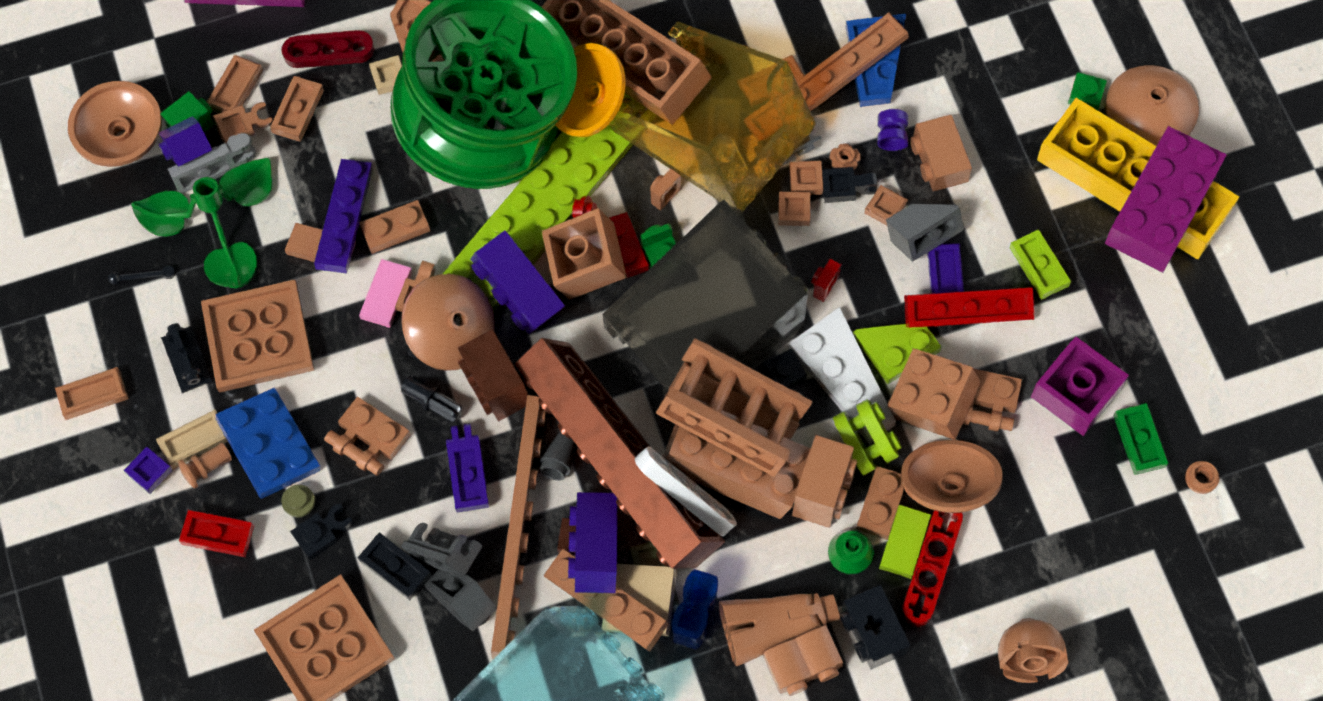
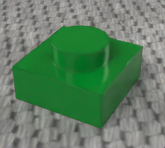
(1088, 89)

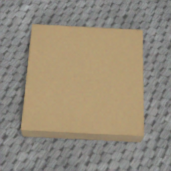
(650, 586)

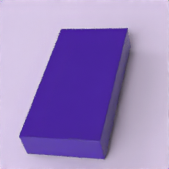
(945, 269)

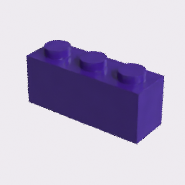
(516, 283)
(594, 543)

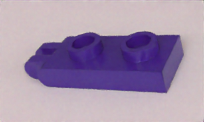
(467, 470)

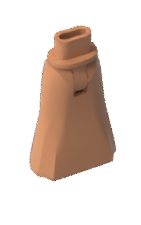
(766, 622)

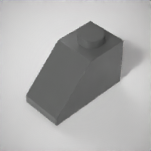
(923, 227)
(461, 598)

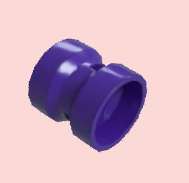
(892, 130)

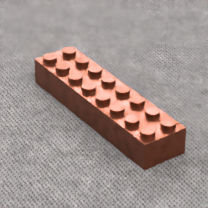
(611, 444)

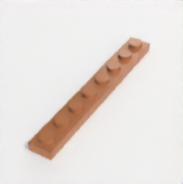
(521, 511)

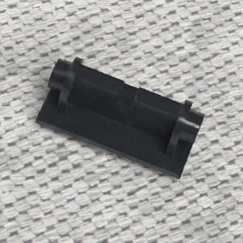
(186, 357)

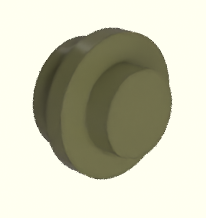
(298, 501)

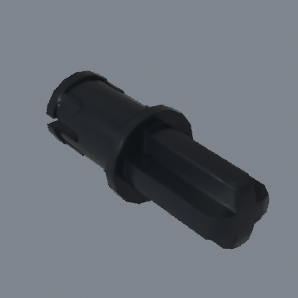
(431, 398)

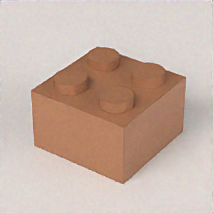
(583, 254)
(934, 393)
(821, 486)

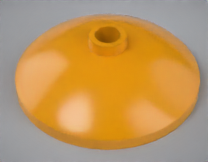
(596, 93)

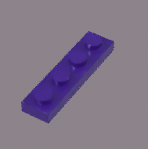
(343, 216)

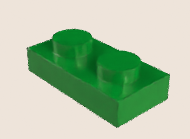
(1140, 439)

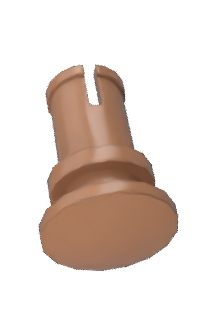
(204, 464)

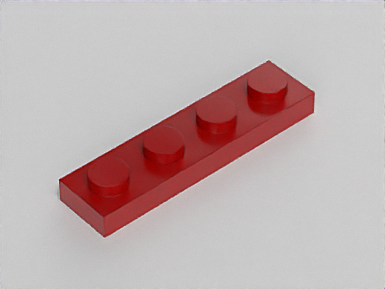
(969, 307)

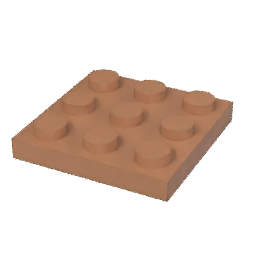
(257, 336)
(324, 643)

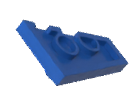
(877, 82)

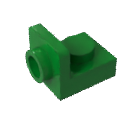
(657, 242)

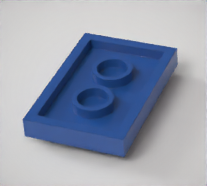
(267, 443)

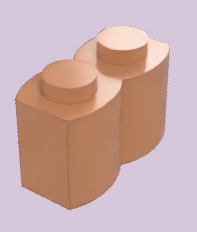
(803, 660)

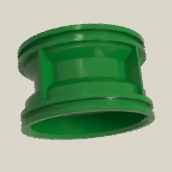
(501, 47)

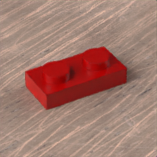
(630, 248)
(216, 533)

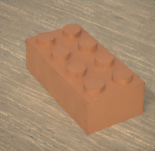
(734, 477)

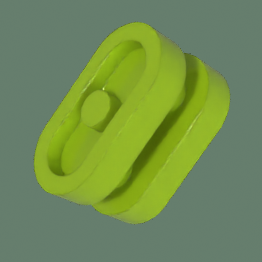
(871, 416)

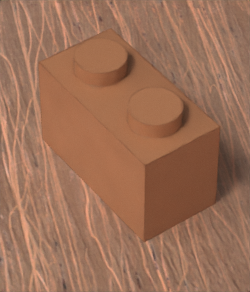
(941, 153)

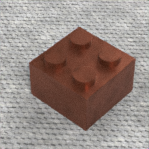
(492, 376)

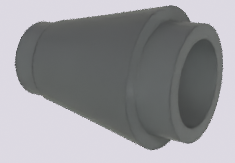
(558, 458)

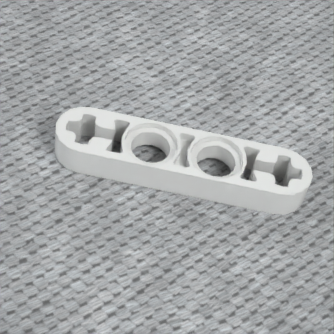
(685, 491)

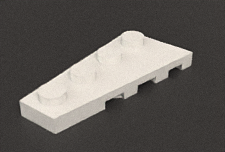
(839, 367)

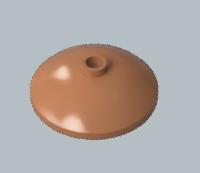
(1133, 107)
(112, 109)
(430, 315)
(951, 476)

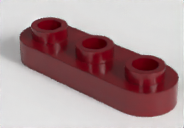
(315, 45)

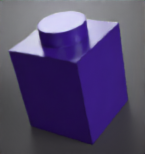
(184, 141)

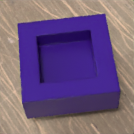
(148, 470)

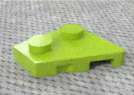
(891, 346)

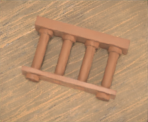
(723, 431)

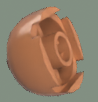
(1031, 650)

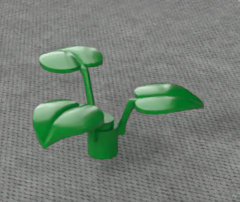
(165, 214)

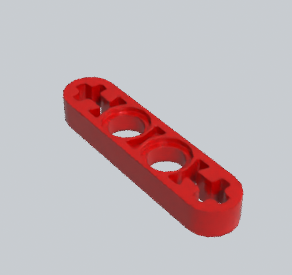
(933, 564)

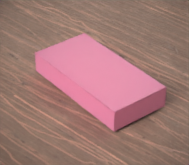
(384, 293)

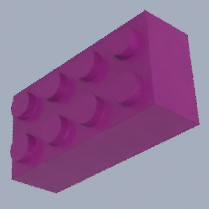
(1165, 199)

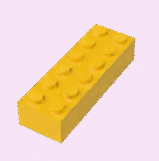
(1109, 161)

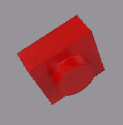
(825, 279)

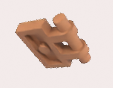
(998, 393)
(372, 428)

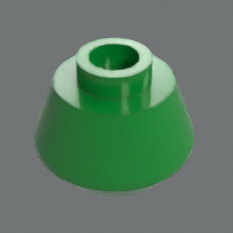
(847, 559)

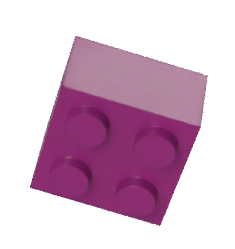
(1079, 386)

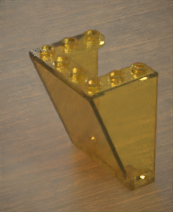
(734, 128)

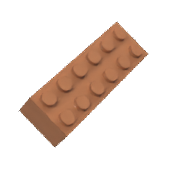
(655, 68)

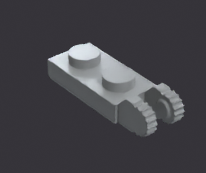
(214, 163)

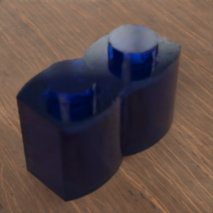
(691, 616)

